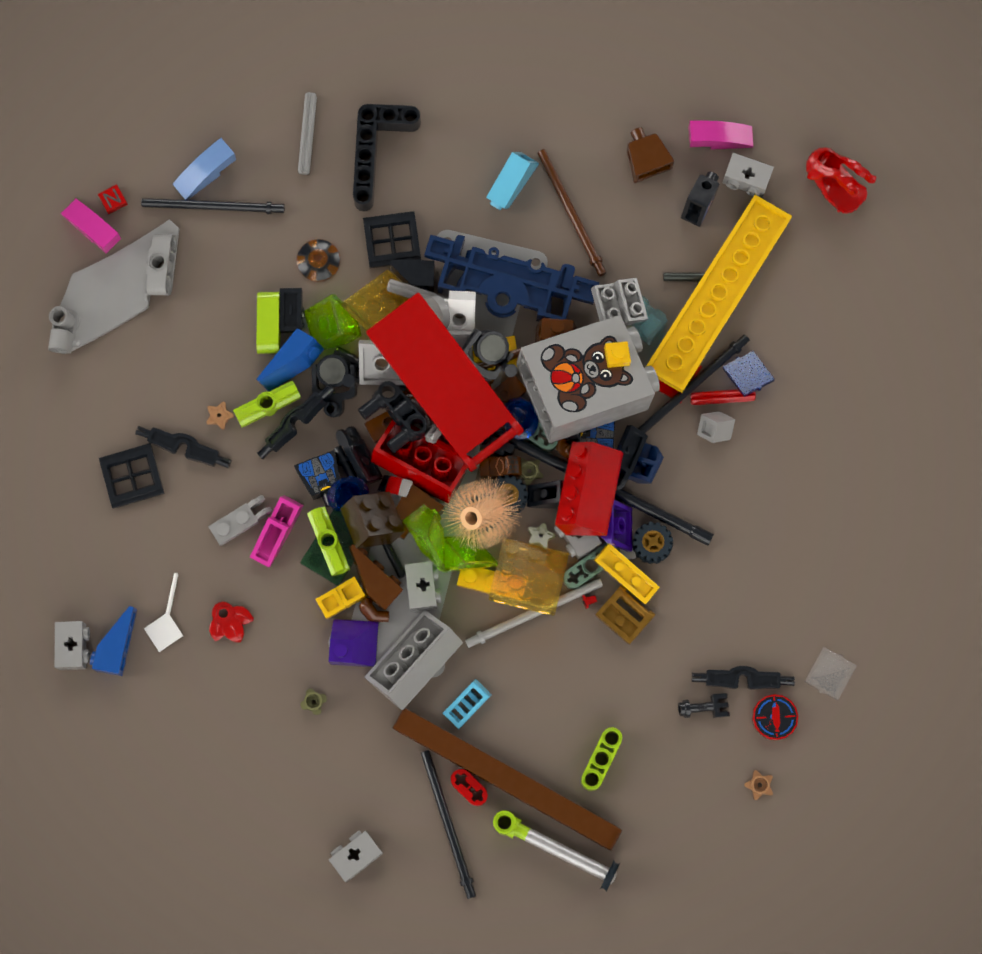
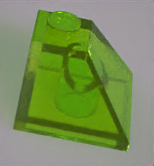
(331, 323)
(428, 534)
(460, 559)

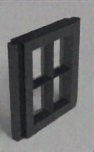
(389, 221)
(136, 494)

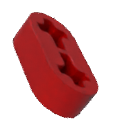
(472, 783)

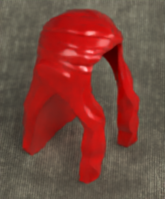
(834, 180)

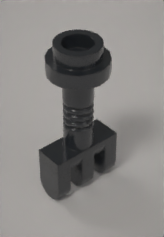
(685, 708)

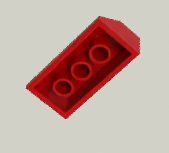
(430, 466)
(588, 489)

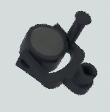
(492, 349)
(337, 372)

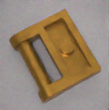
(620, 620)

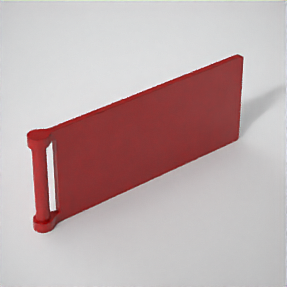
(442, 379)

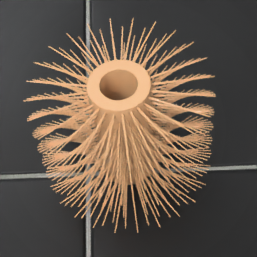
(481, 514)

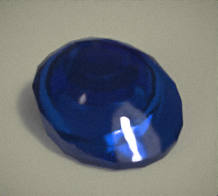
(524, 414)
(344, 490)

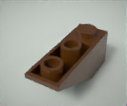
(376, 583)

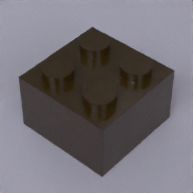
(372, 519)

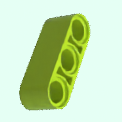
(268, 313)
(607, 749)

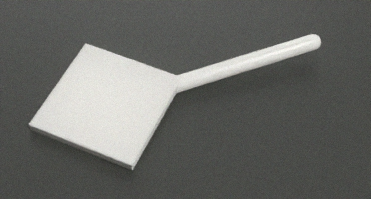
(164, 630)

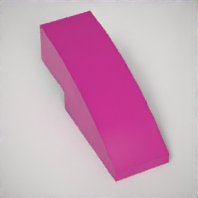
(720, 135)
(91, 225)
(276, 530)

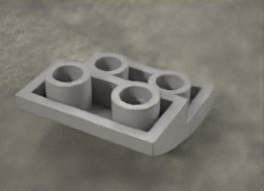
(620, 299)

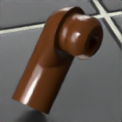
(563, 448)
(370, 612)

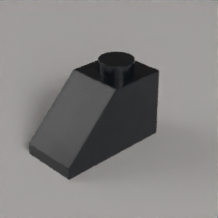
(415, 272)
(545, 495)

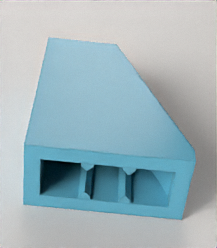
(511, 180)

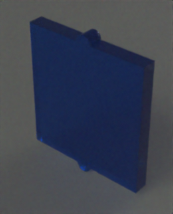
(748, 373)

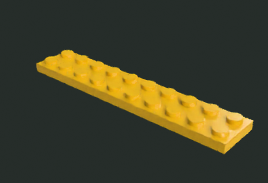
(718, 293)

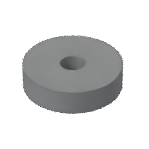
(440, 308)

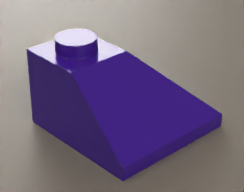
(620, 527)
(353, 643)

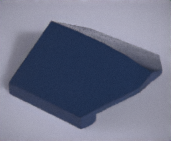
(647, 465)

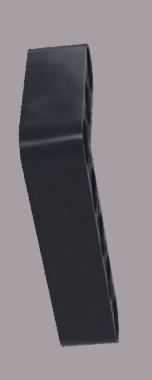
(369, 147)

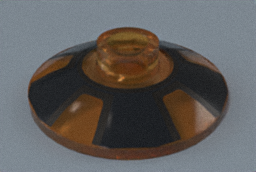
(321, 269)

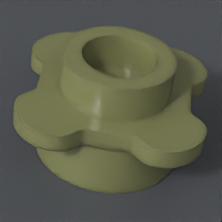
(307, 703)

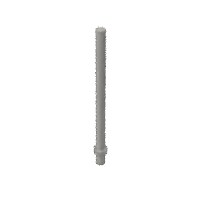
(526, 616)

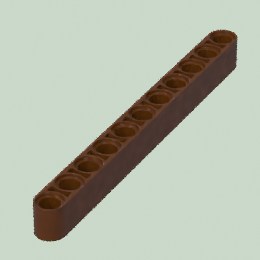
(507, 779)

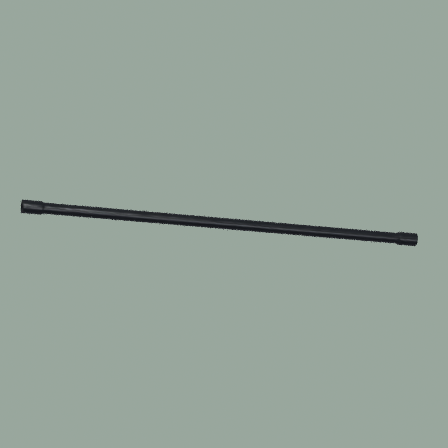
(692, 530)

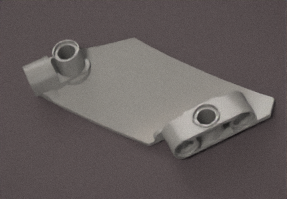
(114, 289)

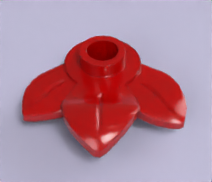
(232, 624)

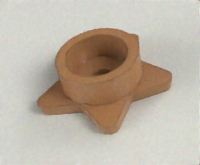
(220, 421)
(753, 785)

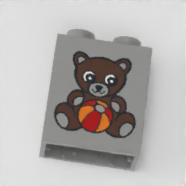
(576, 388)

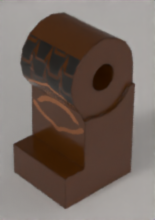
(500, 466)

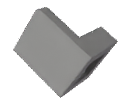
(716, 427)

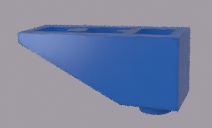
(292, 358)
(113, 648)

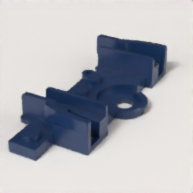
(508, 276)

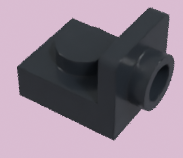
(506, 450)

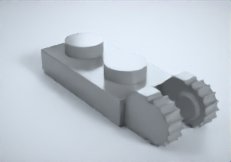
(238, 521)

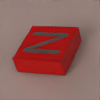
(112, 199)

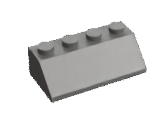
(413, 659)

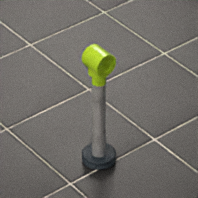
(557, 849)

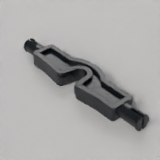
(287, 428)
(194, 450)
(755, 679)

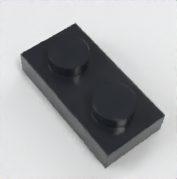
(290, 309)

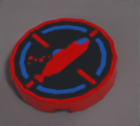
(775, 717)

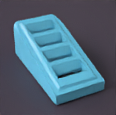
(461, 698)

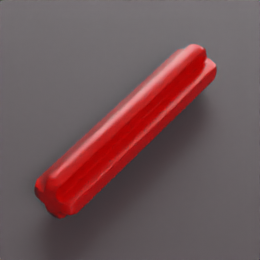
(718, 397)

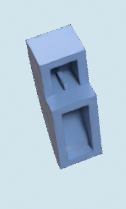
(204, 169)

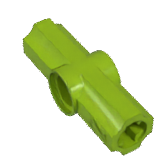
(254, 411)
(323, 528)

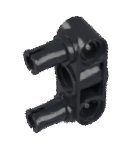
(400, 410)

